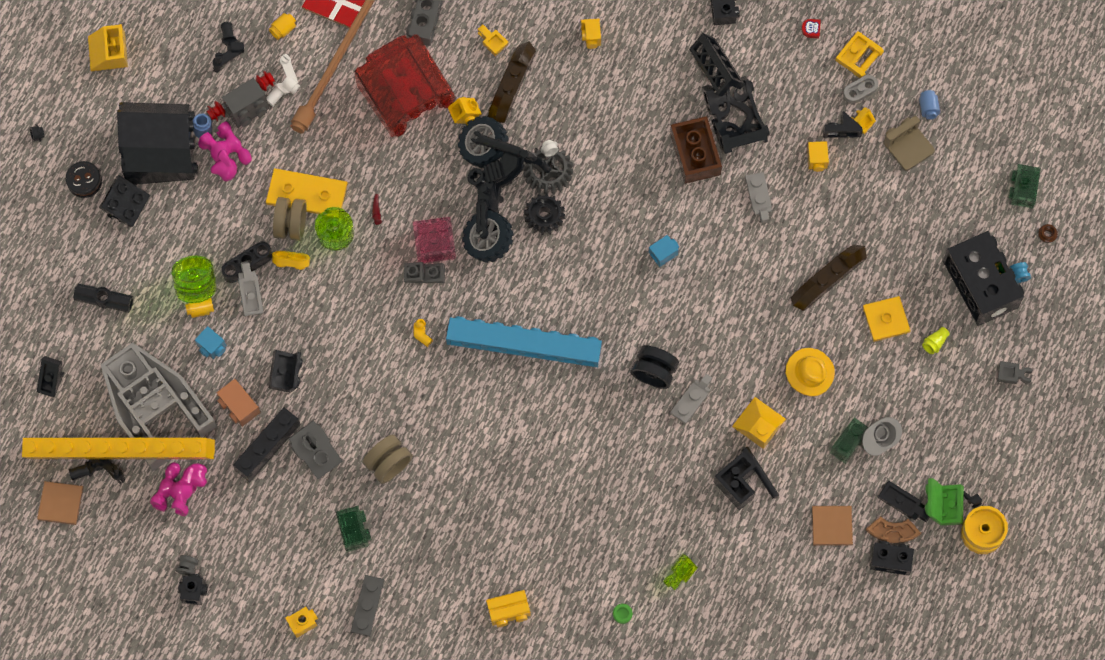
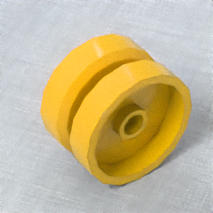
(984, 541)

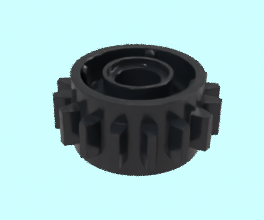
(548, 205)

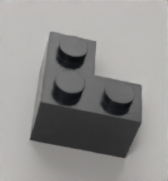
(732, 480)

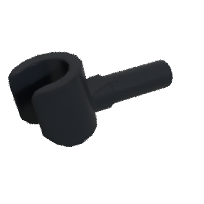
(975, 500)

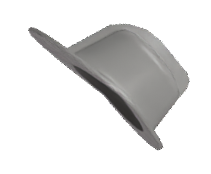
(881, 436)

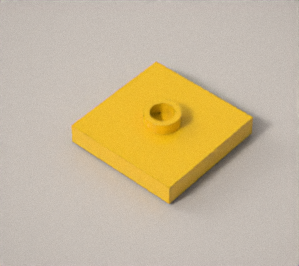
(886, 318)

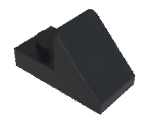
(847, 129)
(49, 376)

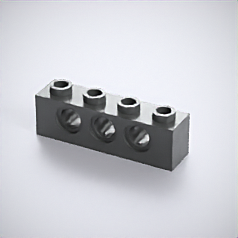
(428, 16)

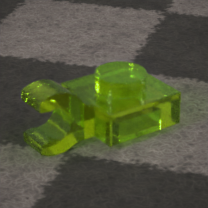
(683, 570)

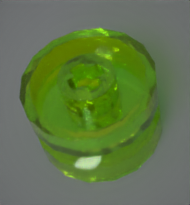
(194, 279)

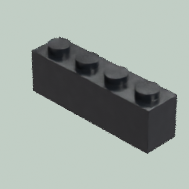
(266, 444)

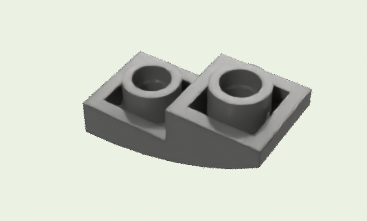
(424, 273)

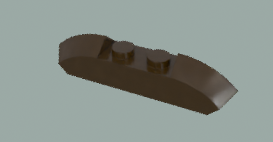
(511, 82)
(828, 276)

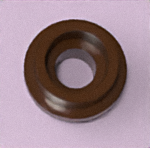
(1047, 227)

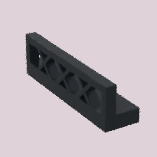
(717, 59)

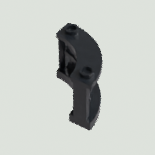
(733, 139)

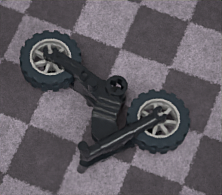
(497, 174)

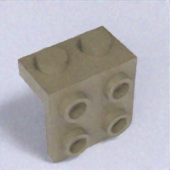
(908, 143)

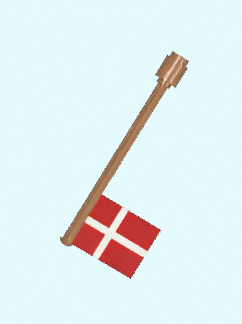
(343, 12)

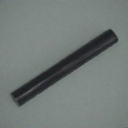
(762, 475)

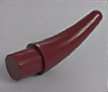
(376, 215)

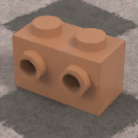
(238, 402)

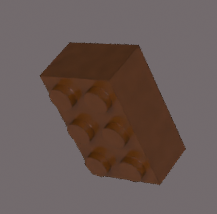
(695, 150)

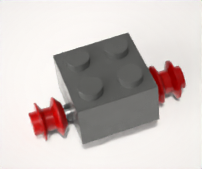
(244, 101)

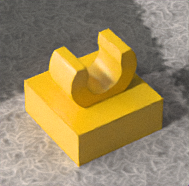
(864, 119)

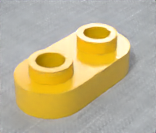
(291, 259)

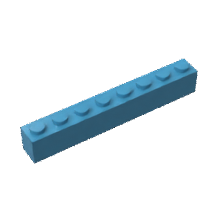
(524, 342)

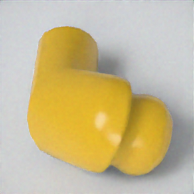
(420, 334)

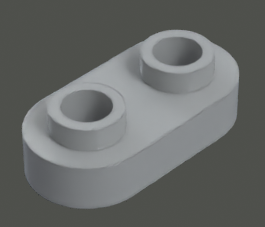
(858, 87)

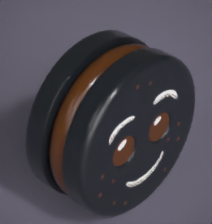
(83, 179)

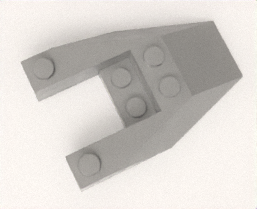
(145, 389)

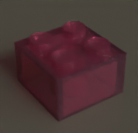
(434, 240)

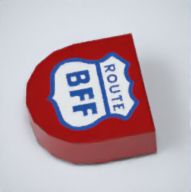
(811, 28)

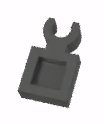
(1010, 373)

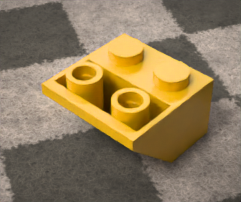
(108, 48)

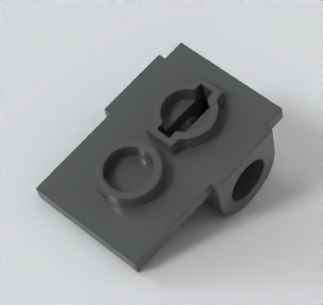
(319, 454)

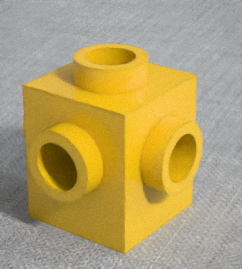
(464, 110)

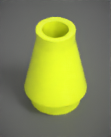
(934, 342)

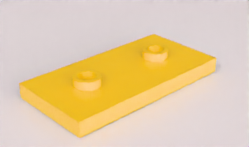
(317, 191)

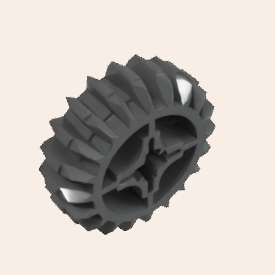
(561, 176)

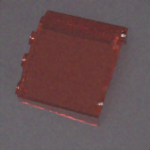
(402, 83)

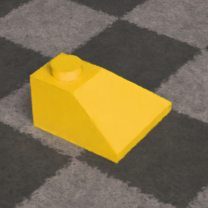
(759, 422)

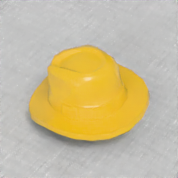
(810, 371)

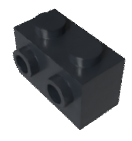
(724, 12)
(892, 558)

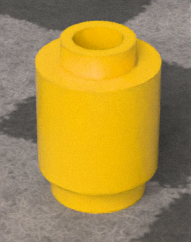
(282, 26)
(199, 309)

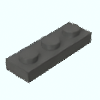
(367, 605)

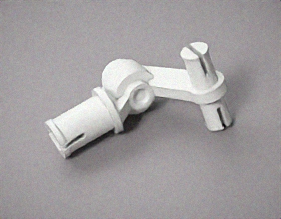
(289, 85)

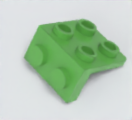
(944, 503)

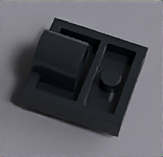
(124, 201)

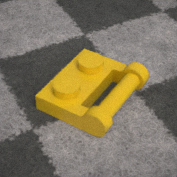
(855, 50)

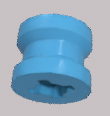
(1021, 272)

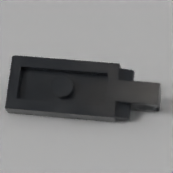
(903, 502)

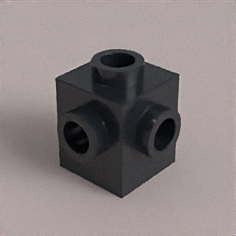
(195, 595)

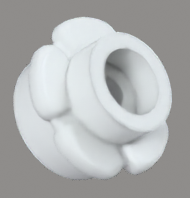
(549, 148)

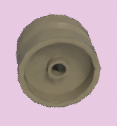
(289, 218)
(387, 459)

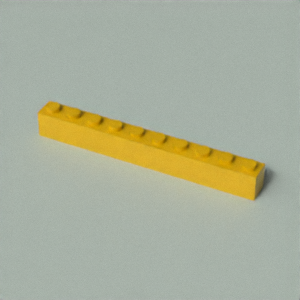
(118, 448)

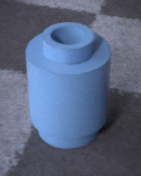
(929, 104)
(202, 125)

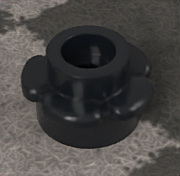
(36, 133)

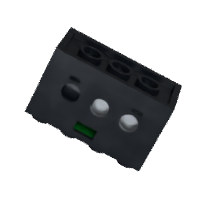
(983, 278)

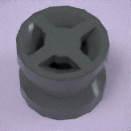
(187, 565)

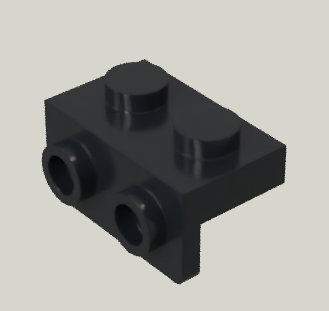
(285, 371)

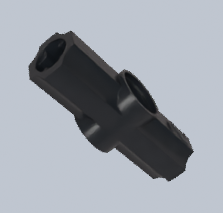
(114, 301)

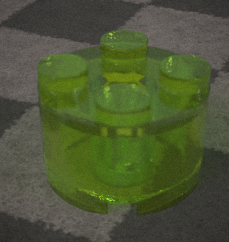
(334, 218)

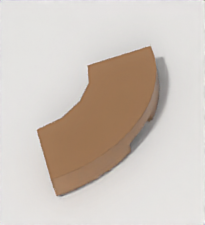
(893, 532)

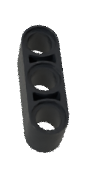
(250, 254)

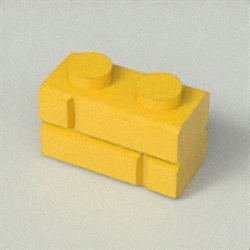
(508, 608)

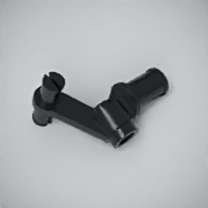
(234, 47)
(97, 465)

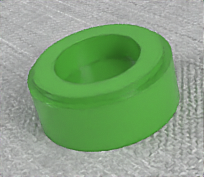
(622, 613)

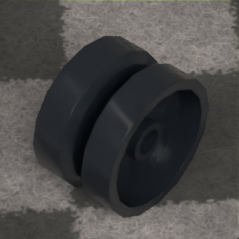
(654, 367)

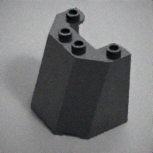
(156, 142)

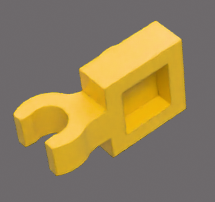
(493, 41)

